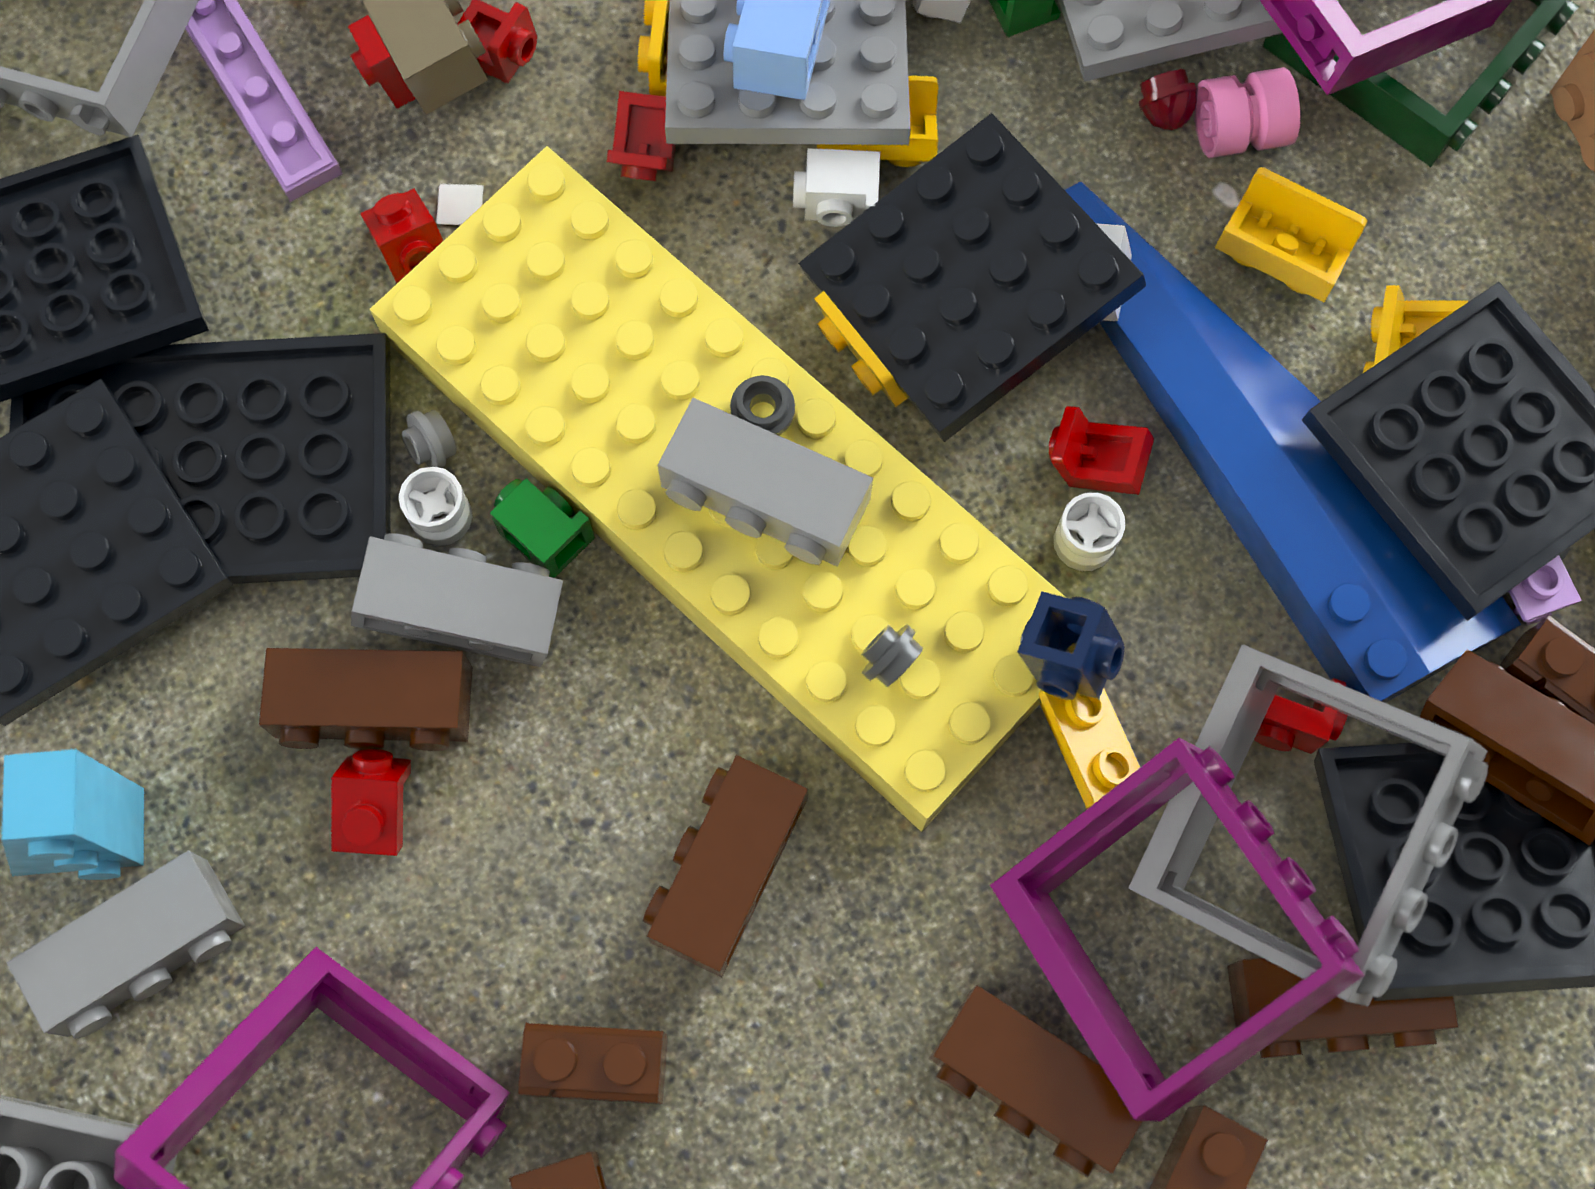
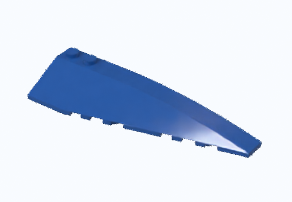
(1302, 520)

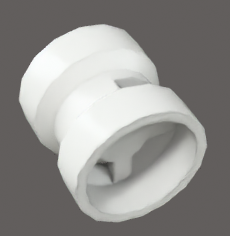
(429, 495)
(1094, 519)

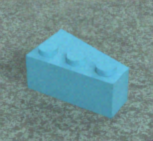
(70, 816)

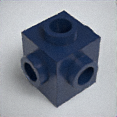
(1071, 646)

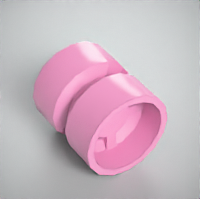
(1254, 112)

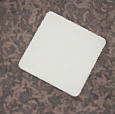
(457, 203)

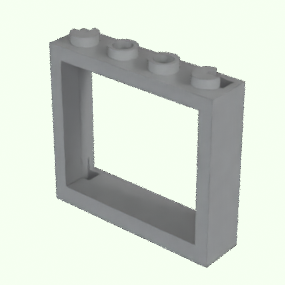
(127, 85)
(1231, 733)

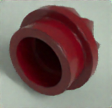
(1168, 99)

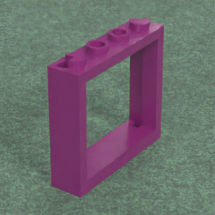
(1324, 29)
(1081, 989)
(364, 1013)

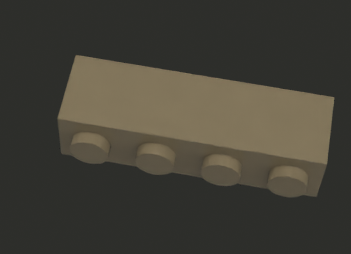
(430, 48)

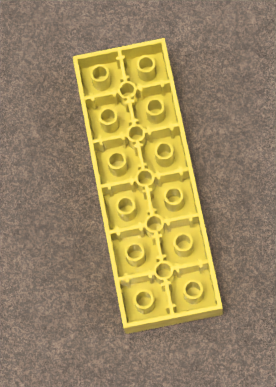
(580, 360)

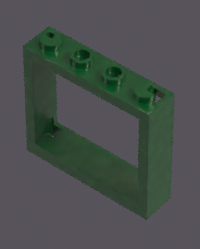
(1417, 123)

